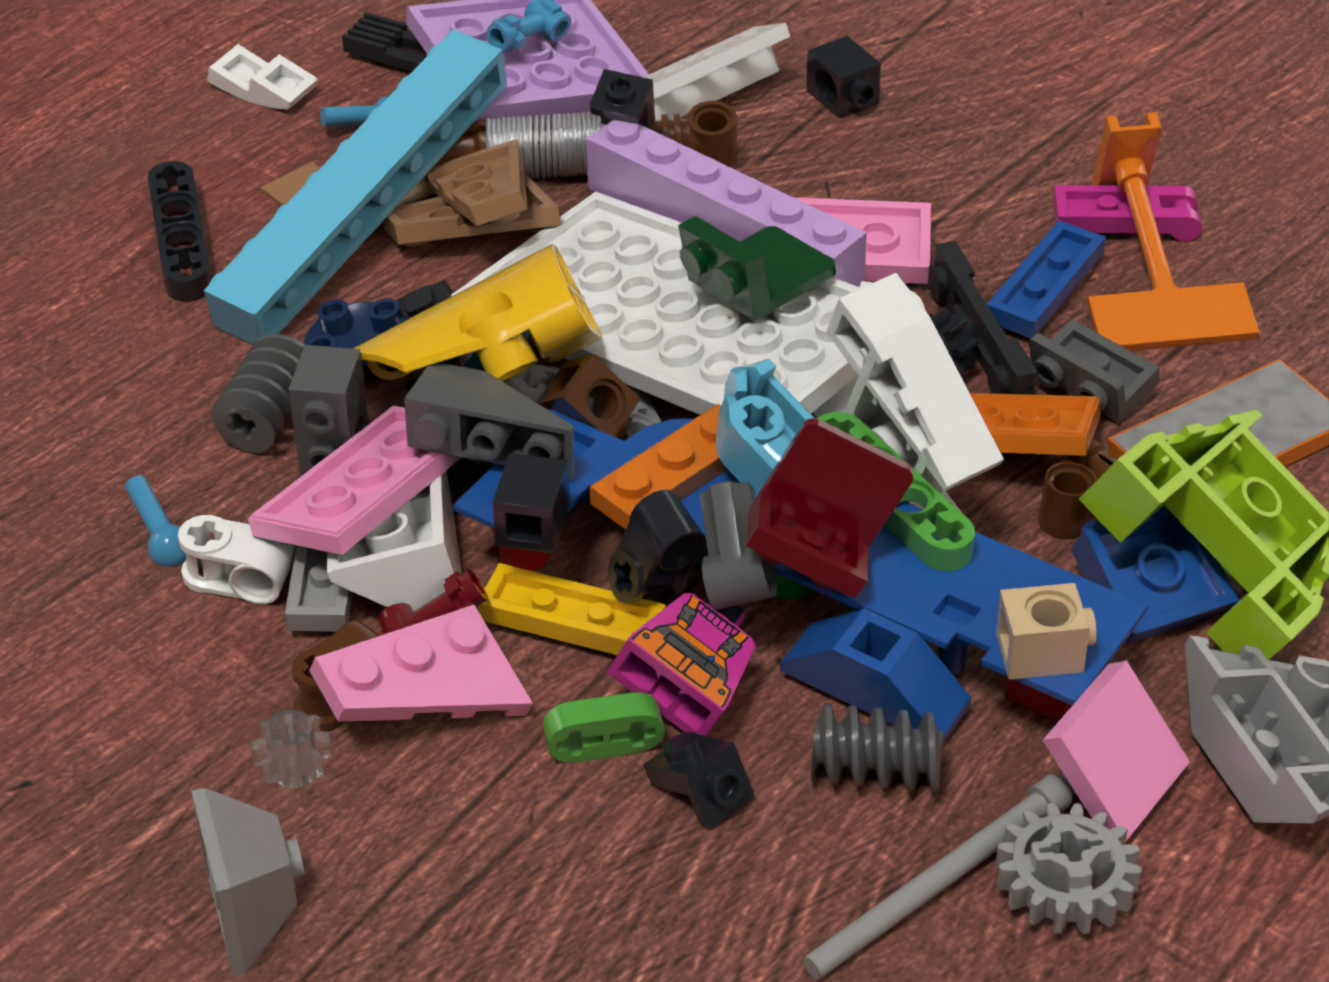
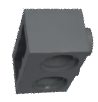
(326, 401)

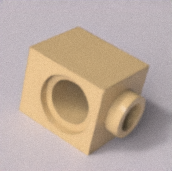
(1044, 631)

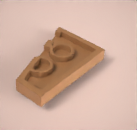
(483, 184)

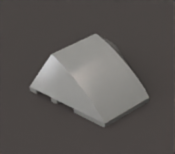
(1263, 728)

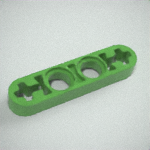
(919, 528)

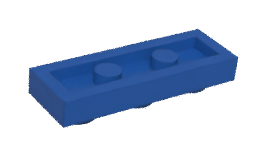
(1046, 278)

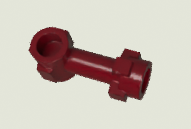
(460, 592)

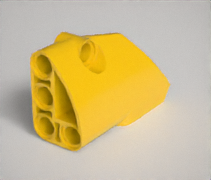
(492, 321)

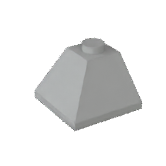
(247, 873)

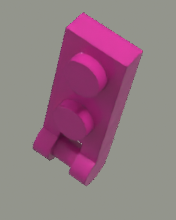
(1108, 211)

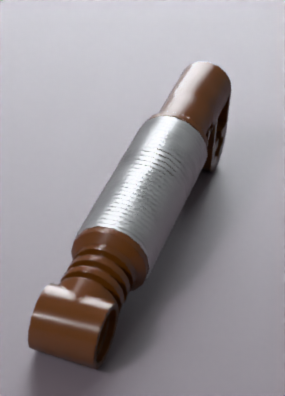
(561, 140)

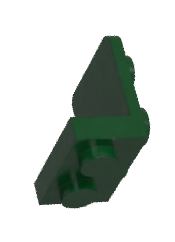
(755, 272)

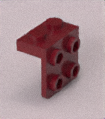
(826, 506)

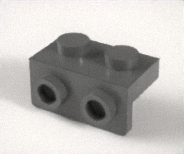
(1093, 365)

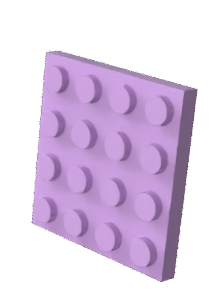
(543, 73)

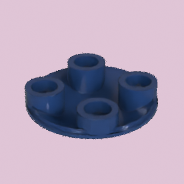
(353, 324)

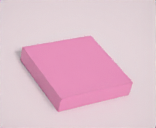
(1116, 749)

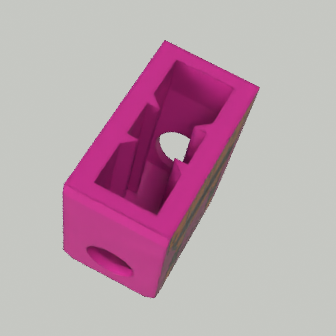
(687, 661)

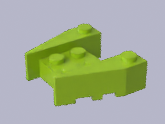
(1241, 510)

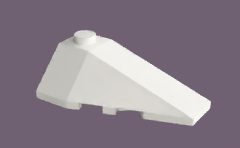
(405, 554)

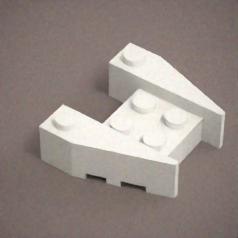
(908, 386)

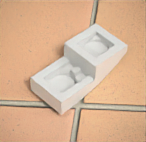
(267, 84)

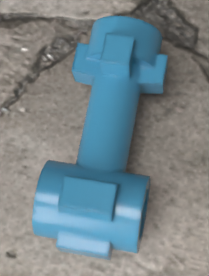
(539, 17)

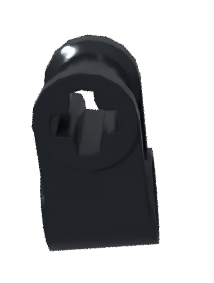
(655, 549)

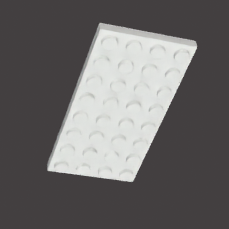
(672, 333)

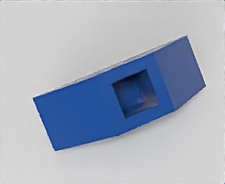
(877, 665)

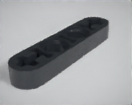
(179, 229)

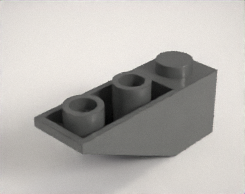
(482, 418)

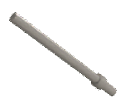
(935, 878)

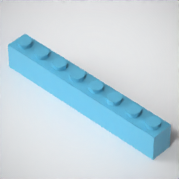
(356, 188)

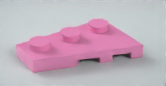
(422, 668)

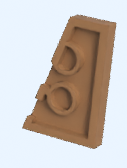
(437, 220)

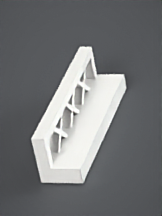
(717, 70)

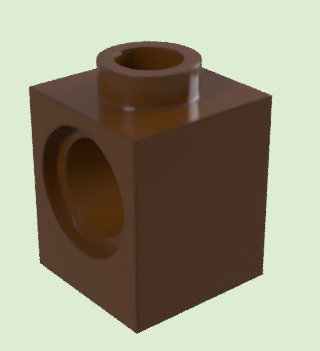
(588, 376)

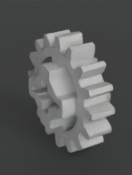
(1068, 868)

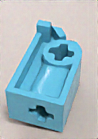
(756, 422)

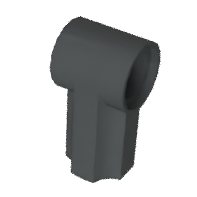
(731, 570)

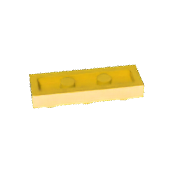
(563, 609)

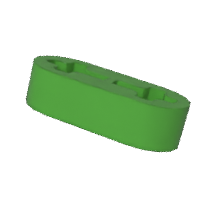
(603, 727)

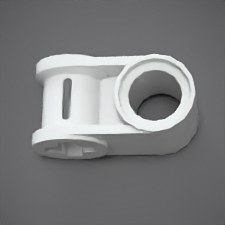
(235, 561)

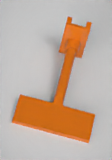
(1167, 313)

